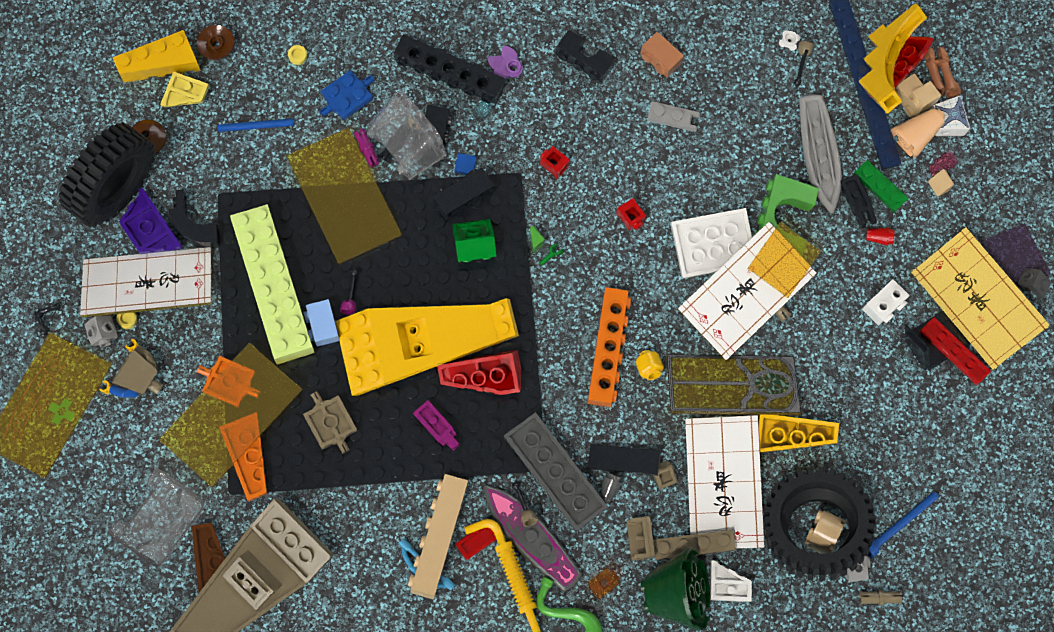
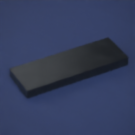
(624, 459)

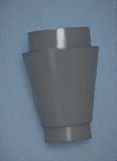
(610, 487)

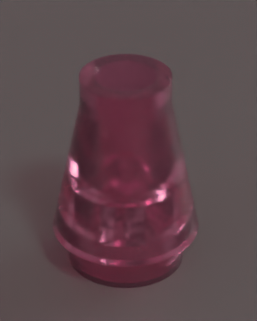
(945, 161)

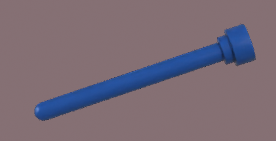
(874, 549)

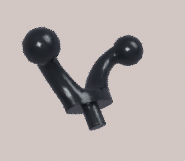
(39, 314)

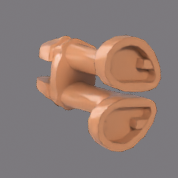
(951, 87)

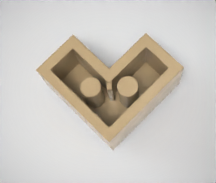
(917, 97)

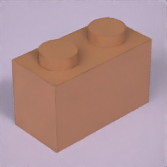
(661, 55)

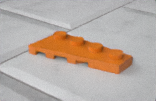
(251, 471)

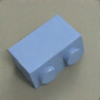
(322, 323)

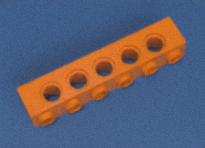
(611, 298)

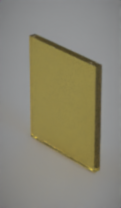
(784, 259)

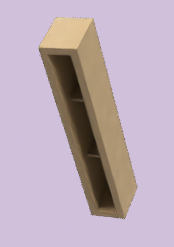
(439, 536)

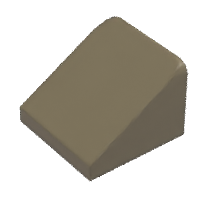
(665, 475)

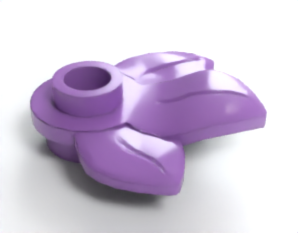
(502, 64)

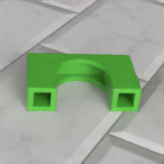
(785, 192)

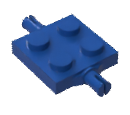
(346, 95)

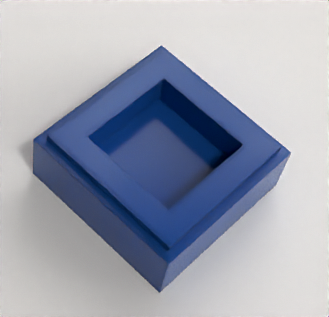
(464, 163)

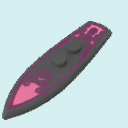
(533, 542)

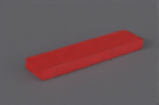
(955, 351)

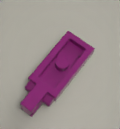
(436, 425)

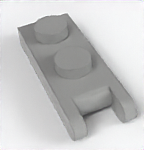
(672, 116)

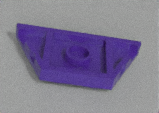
(147, 227)

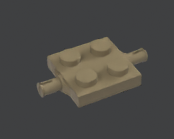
(330, 422)

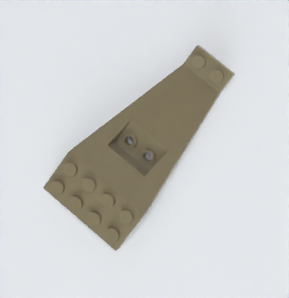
(274, 556)

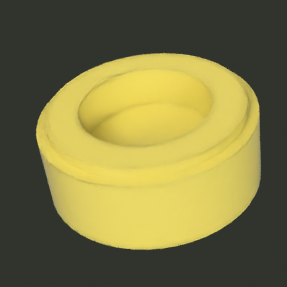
(297, 54)
(126, 320)

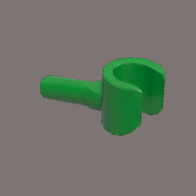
(552, 253)

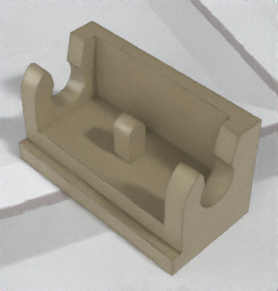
(640, 538)

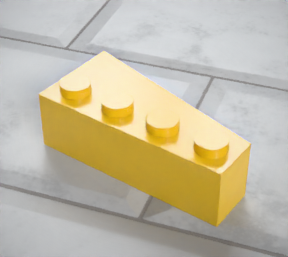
(157, 59)
(788, 433)

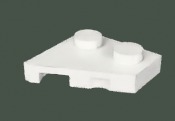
(728, 585)

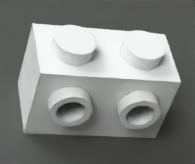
(886, 302)

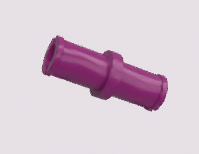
(366, 148)

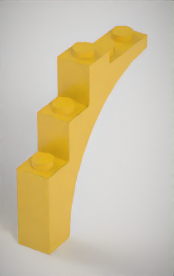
(882, 60)

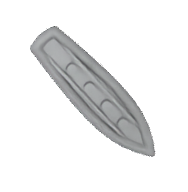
(820, 150)

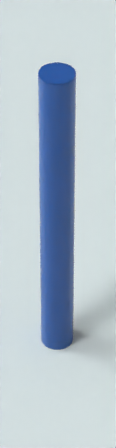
(255, 125)

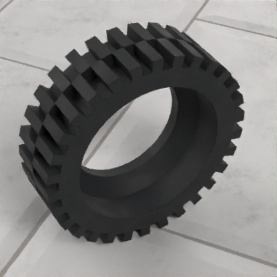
(106, 174)
(827, 489)

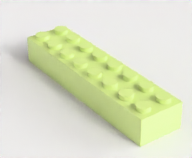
(272, 284)

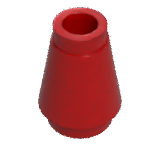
(881, 235)

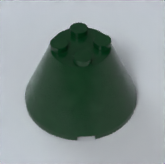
(679, 591)

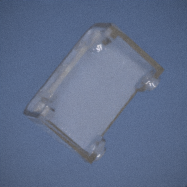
(407, 135)
(159, 520)

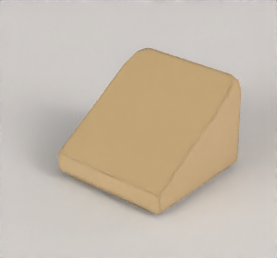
(941, 183)

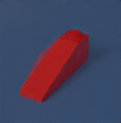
(910, 57)
(490, 373)

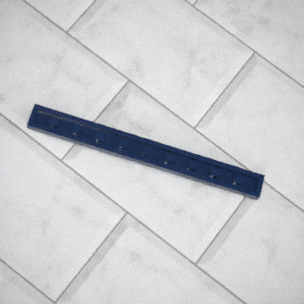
(873, 113)

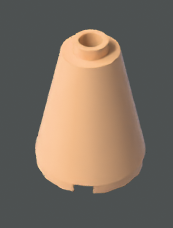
(918, 131)

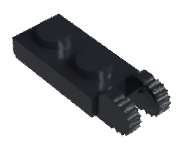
(858, 200)

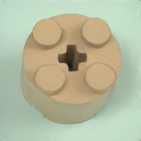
(826, 533)

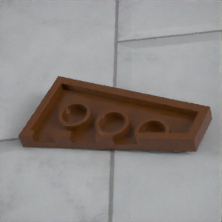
(206, 551)

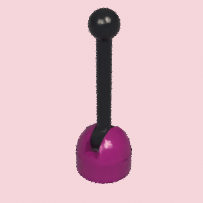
(349, 306)

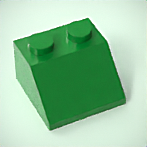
(474, 240)

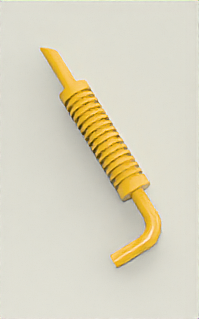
(512, 570)

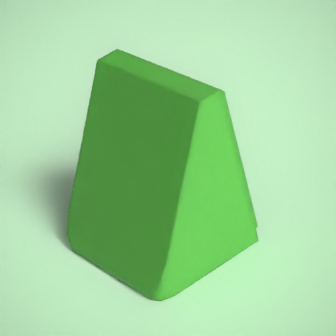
(537, 239)

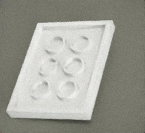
(709, 241)

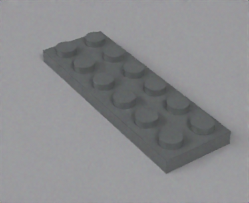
(555, 472)

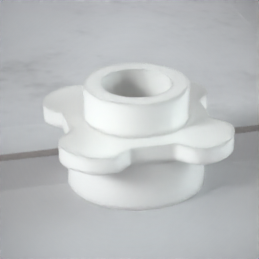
(792, 36)

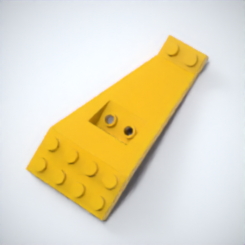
(383, 348)

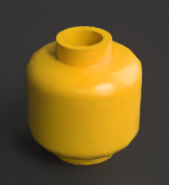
(649, 365)

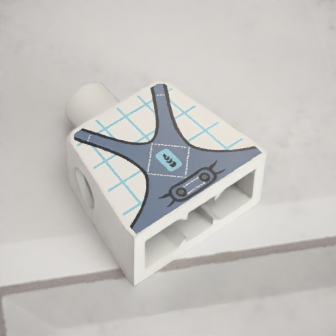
(955, 117)

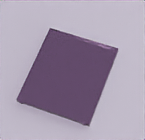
(1014, 252)

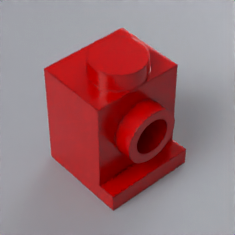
(556, 156)
(628, 209)

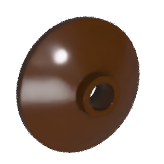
(212, 35)
(156, 132)

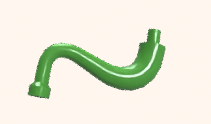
(583, 616)

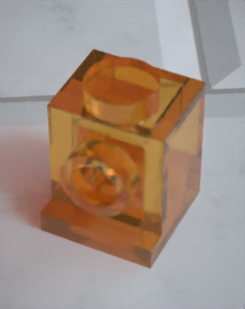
(595, 586)

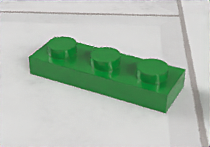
(881, 186)

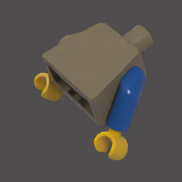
(135, 374)

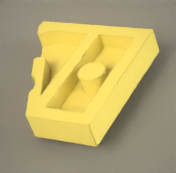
(184, 91)

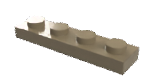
(704, 543)

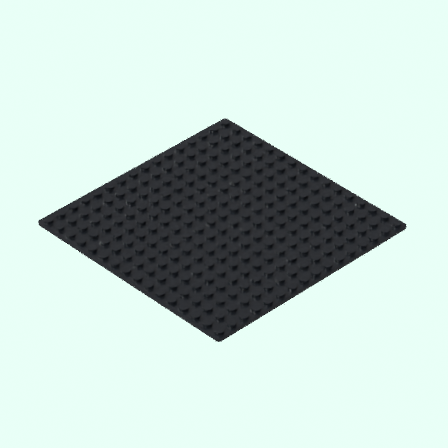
(403, 272)

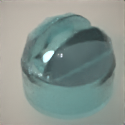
(482, 109)

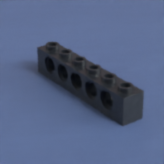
(408, 46)

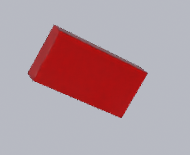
(475, 542)

